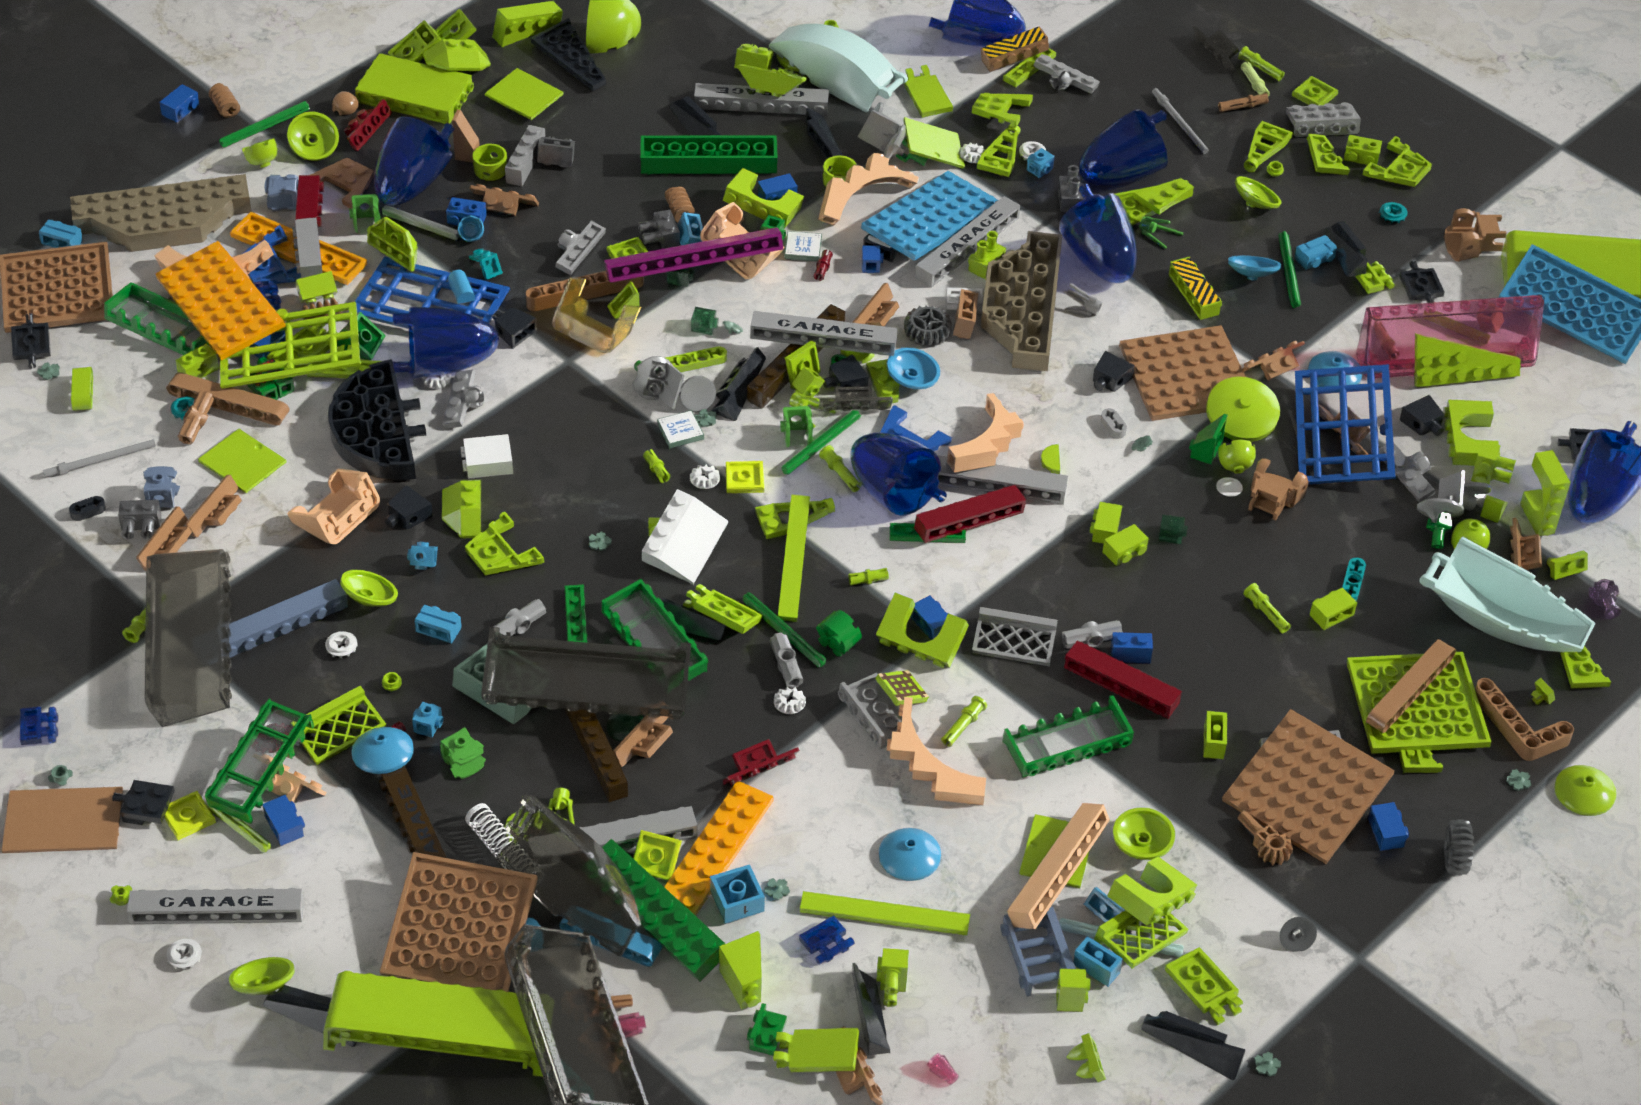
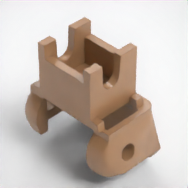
(1467, 241)
(1274, 492)

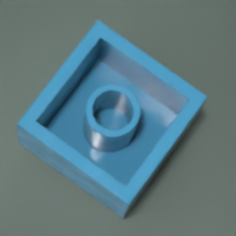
(737, 893)

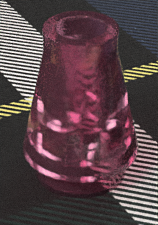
(942, 1068)

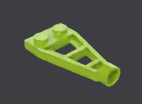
(1271, 133)
(996, 164)
(772, 524)

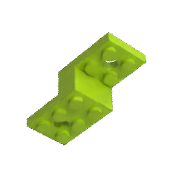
(425, 37)

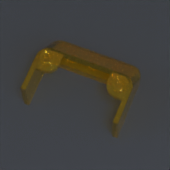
(572, 320)

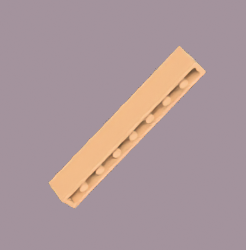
(1058, 866)

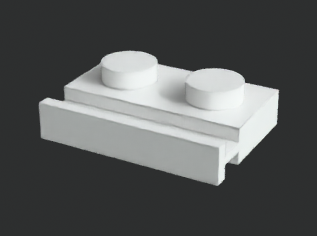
(953, 298)

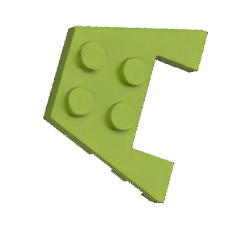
(997, 105)
(1406, 169)
(494, 554)

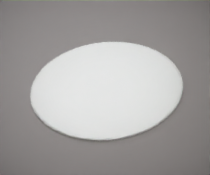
(1229, 486)

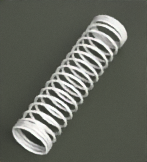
(474, 824)

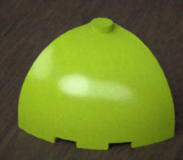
(611, 24)

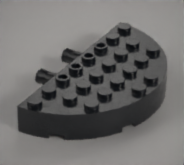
(371, 425)

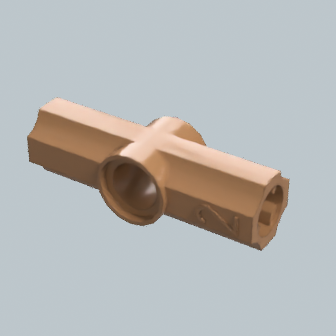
(195, 417)

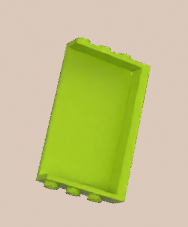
(414, 88)

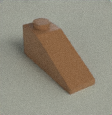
(464, 138)
(965, 314)

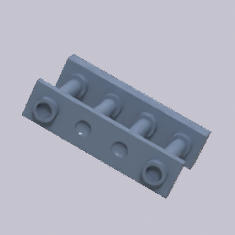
(1054, 938)

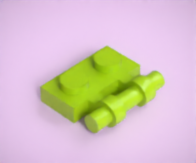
(1372, 282)

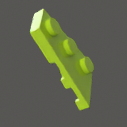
(1324, 157)
(1164, 195)
(882, 381)
(1583, 671)

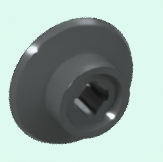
(1302, 940)

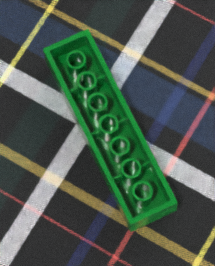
(708, 154)
(667, 918)

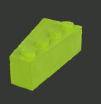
(525, 21)

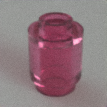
(632, 1023)

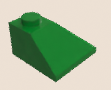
(369, 337)
(1208, 440)

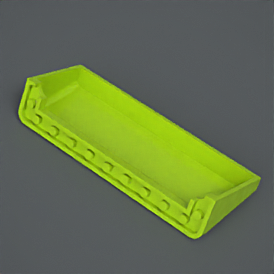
(1604, 257)
(428, 1018)

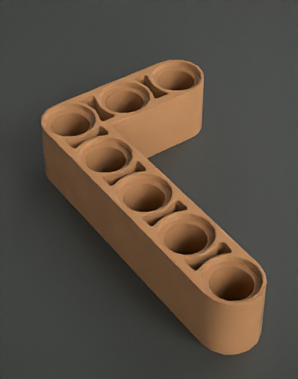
(1523, 739)

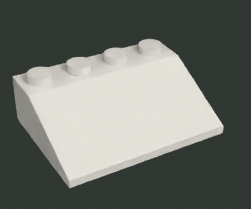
(684, 537)

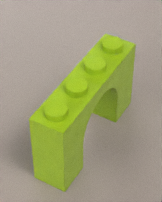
(741, 193)
(1463, 414)
(1546, 504)
(939, 650)
(1147, 905)

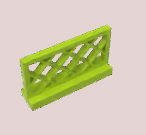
(333, 710)
(1124, 921)

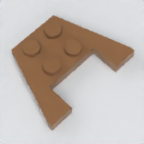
(348, 176)

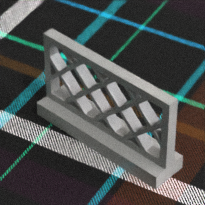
(1016, 623)

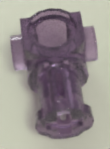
(1605, 595)

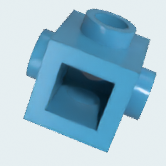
(1040, 163)
(429, 555)
(427, 719)

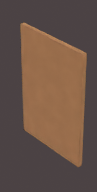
(62, 820)

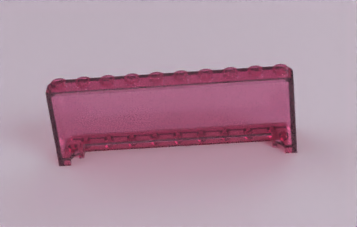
(1491, 324)

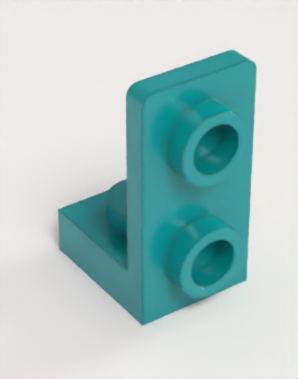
(488, 261)

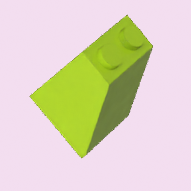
(742, 969)

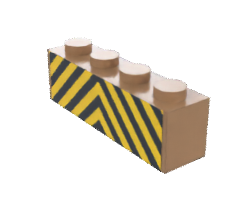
(1014, 49)

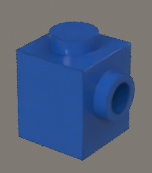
(871, 259)

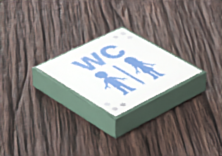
(803, 246)
(680, 429)

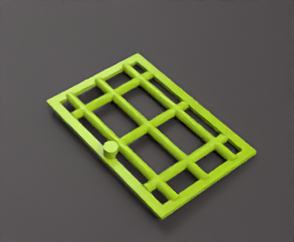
(289, 344)

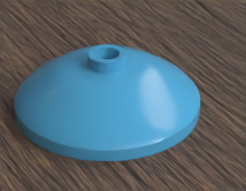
(1254, 266)
(1334, 359)
(913, 368)
(382, 750)
(908, 861)

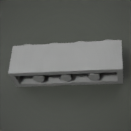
(524, 156)
(308, 247)

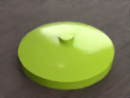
(1249, 406)

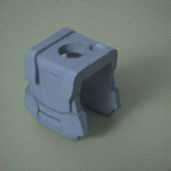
(281, 192)
(160, 485)

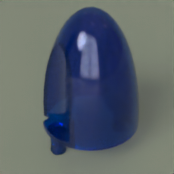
(980, 22)
(1125, 150)
(410, 160)
(1101, 236)
(444, 341)
(897, 471)
(1604, 474)

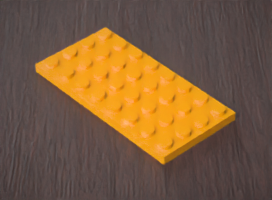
(220, 300)

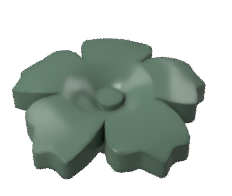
(732, 327)
(48, 371)
(706, 418)
(1141, 443)
(599, 541)
(1519, 780)
(777, 889)
(1267, 1064)

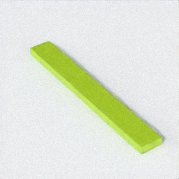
(794, 558)
(885, 913)

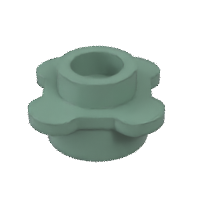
(60, 775)

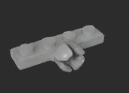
(1064, 75)
(578, 246)
(461, 398)
(1410, 472)

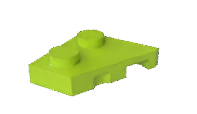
(1419, 762)

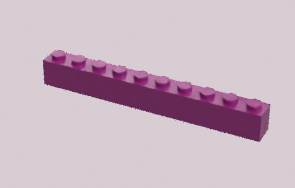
(693, 254)

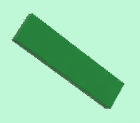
(906, 532)
(575, 613)

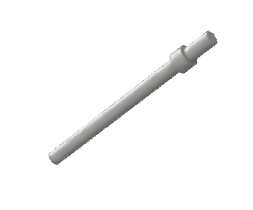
(1164, 102)
(63, 468)

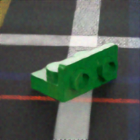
(763, 1034)

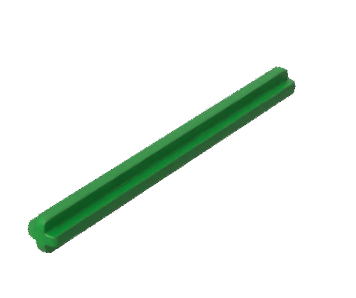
(264, 124)
(1289, 269)
(821, 442)
(780, 626)

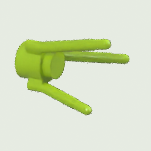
(799, 399)
(561, 800)

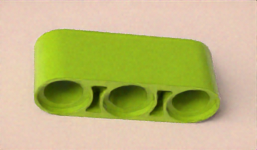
(82, 388)

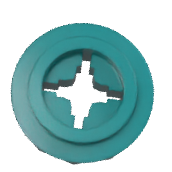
(1395, 208)
(179, 405)

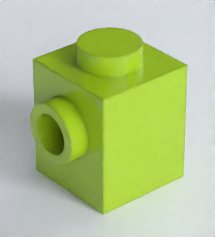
(808, 382)

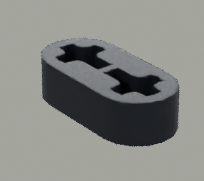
(87, 508)

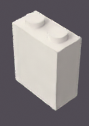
(487, 456)

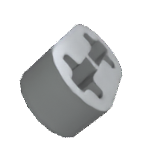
(1116, 421)

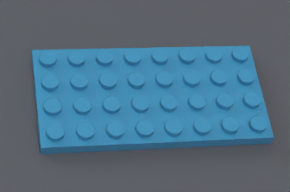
(929, 215)
(1579, 303)

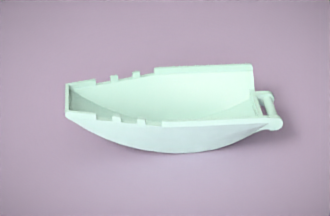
(839, 63)
(1506, 600)

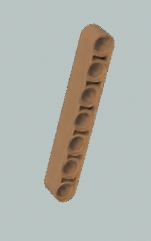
(596, 285)
(230, 399)
(1410, 686)

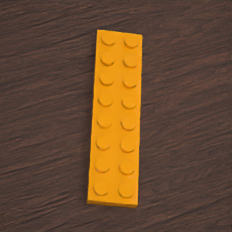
(343, 264)
(718, 844)

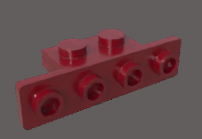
(366, 124)
(756, 758)

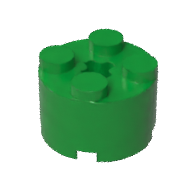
(838, 632)

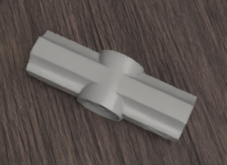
(520, 620)
(1091, 633)
(786, 660)

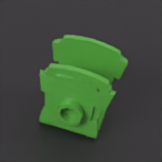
(356, 212)
(804, 423)
(462, 754)

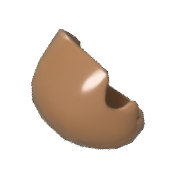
(345, 103)

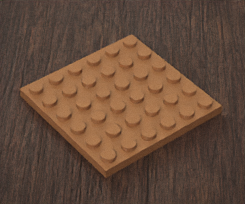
(56, 285)
(1180, 369)
(1308, 785)
(457, 922)

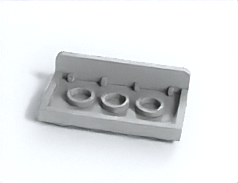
(1324, 119)
(872, 708)

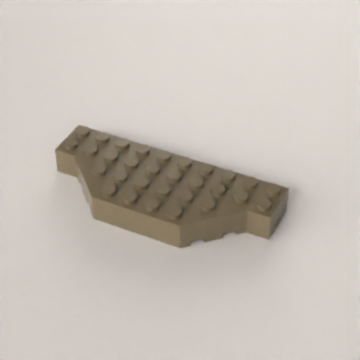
(162, 213)
(1022, 299)

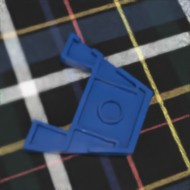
(272, 268)
(892, 426)

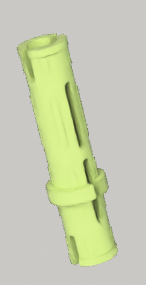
(1257, 84)

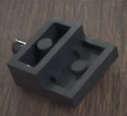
(145, 802)

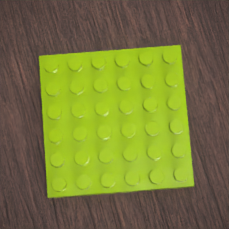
(1439, 718)

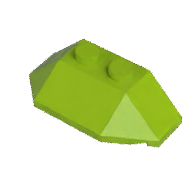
(457, 55)
(769, 80)
(393, 242)
(463, 507)

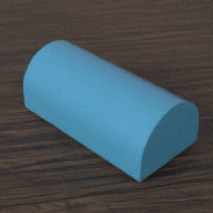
(461, 287)
(1102, 905)

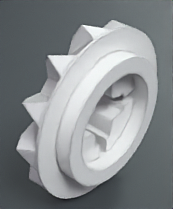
(1029, 148)
(968, 153)
(436, 382)
(701, 481)
(338, 639)
(794, 705)
(181, 947)

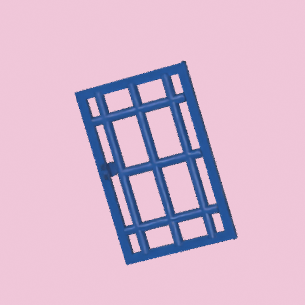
(427, 300)
(1385, 429)

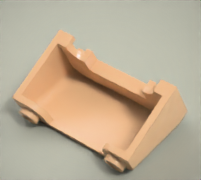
(725, 224)
(342, 510)

